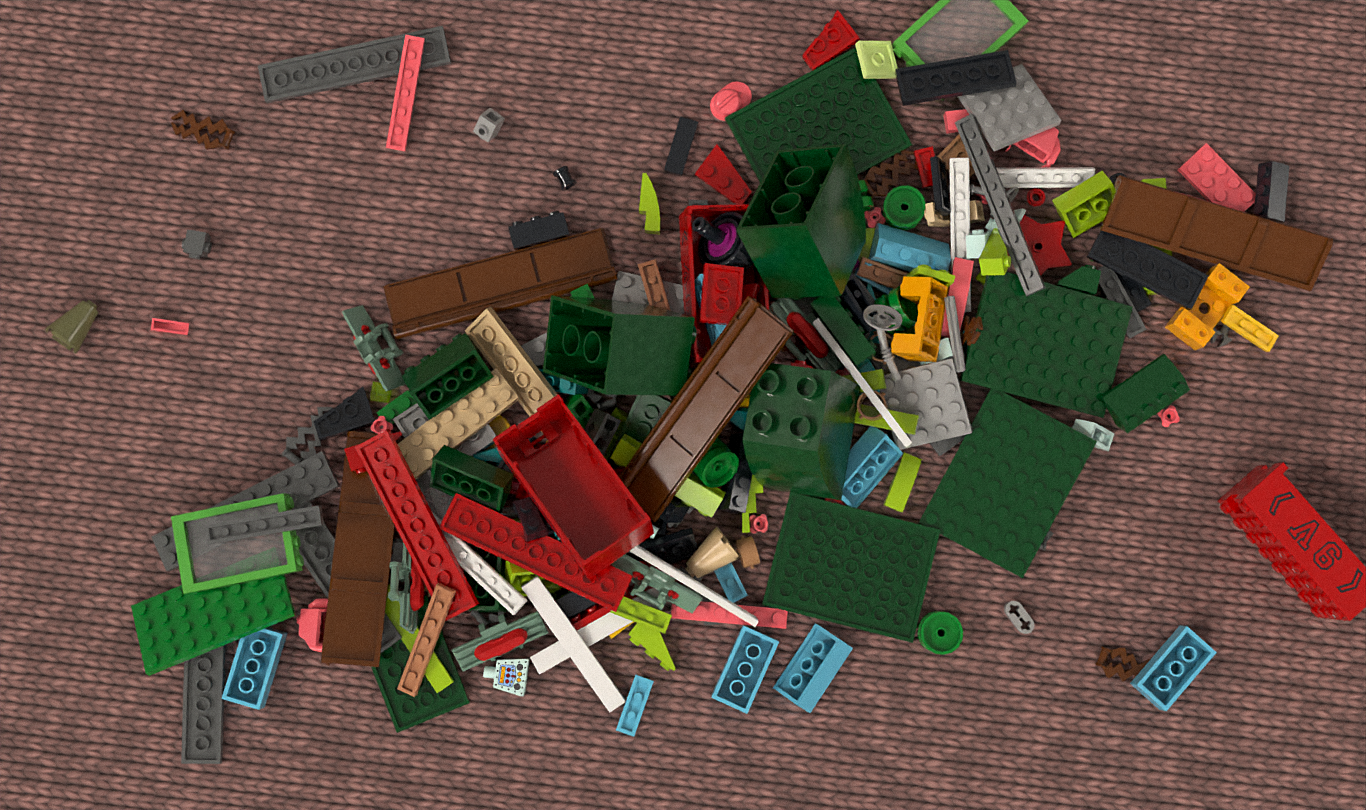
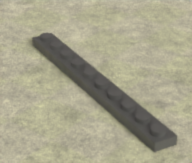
(1000, 205)

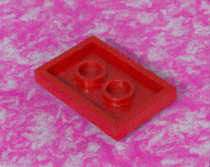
(720, 293)

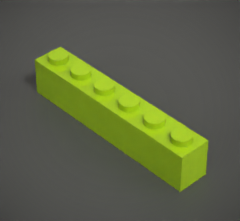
(691, 493)

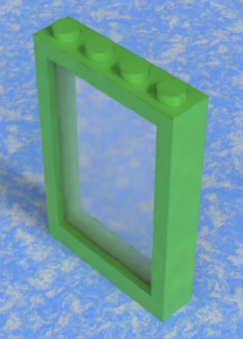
(959, 30)
(235, 561)

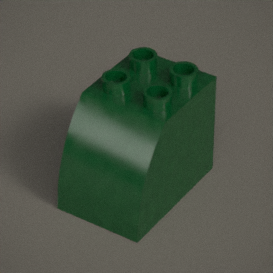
(806, 222)
(618, 346)
(801, 430)

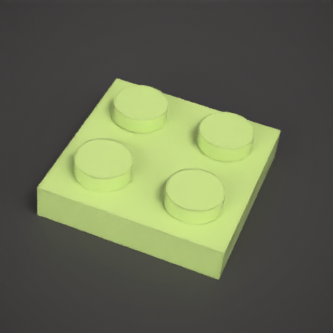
(876, 59)

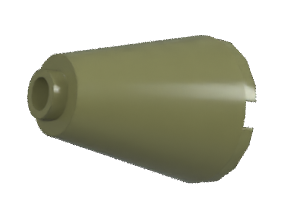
(74, 325)

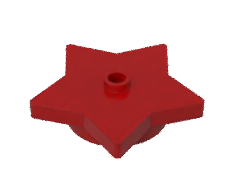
(1049, 239)

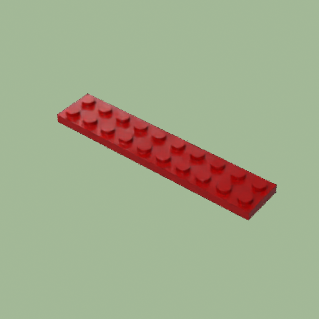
(415, 520)
(540, 556)

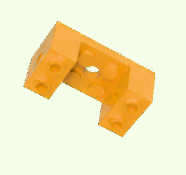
(1218, 293)
(929, 297)

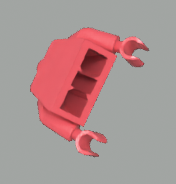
(1042, 146)
(312, 623)

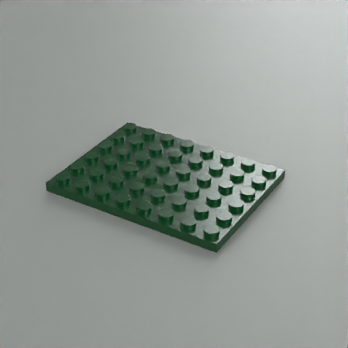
(821, 110)
(1047, 344)
(1008, 482)
(851, 567)

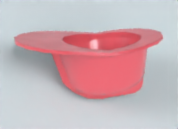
(730, 99)

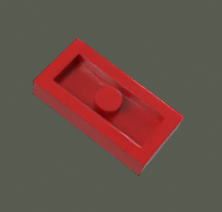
(923, 163)

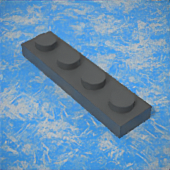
(1114, 291)

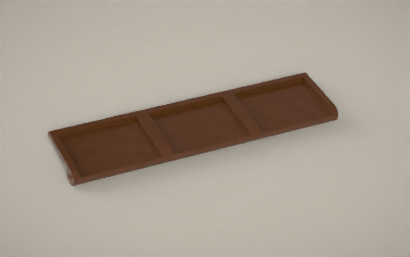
(1216, 233)
(499, 283)
(704, 406)
(358, 570)

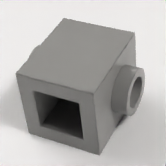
(488, 125)

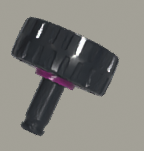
(721, 242)

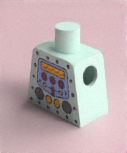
(509, 675)

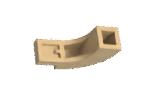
(936, 219)

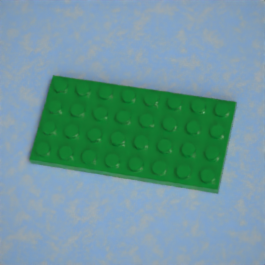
(183, 626)

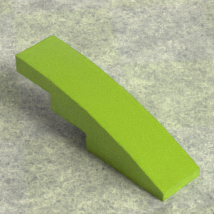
(755, 488)

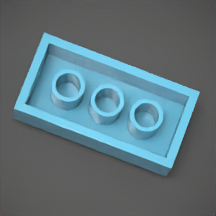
(254, 668)
(1173, 668)
(744, 669)

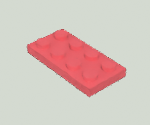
(1216, 180)

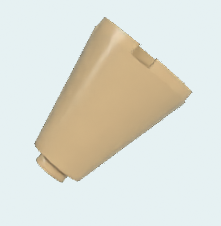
(711, 555)

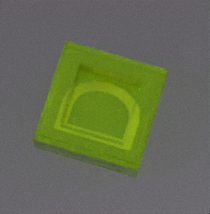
(379, 394)

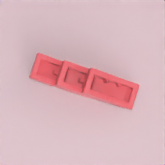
(959, 289)

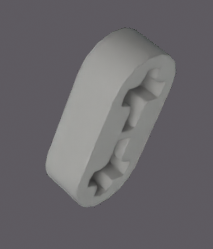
(1015, 619)

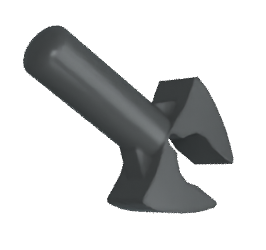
(1223, 331)

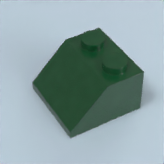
(1082, 280)

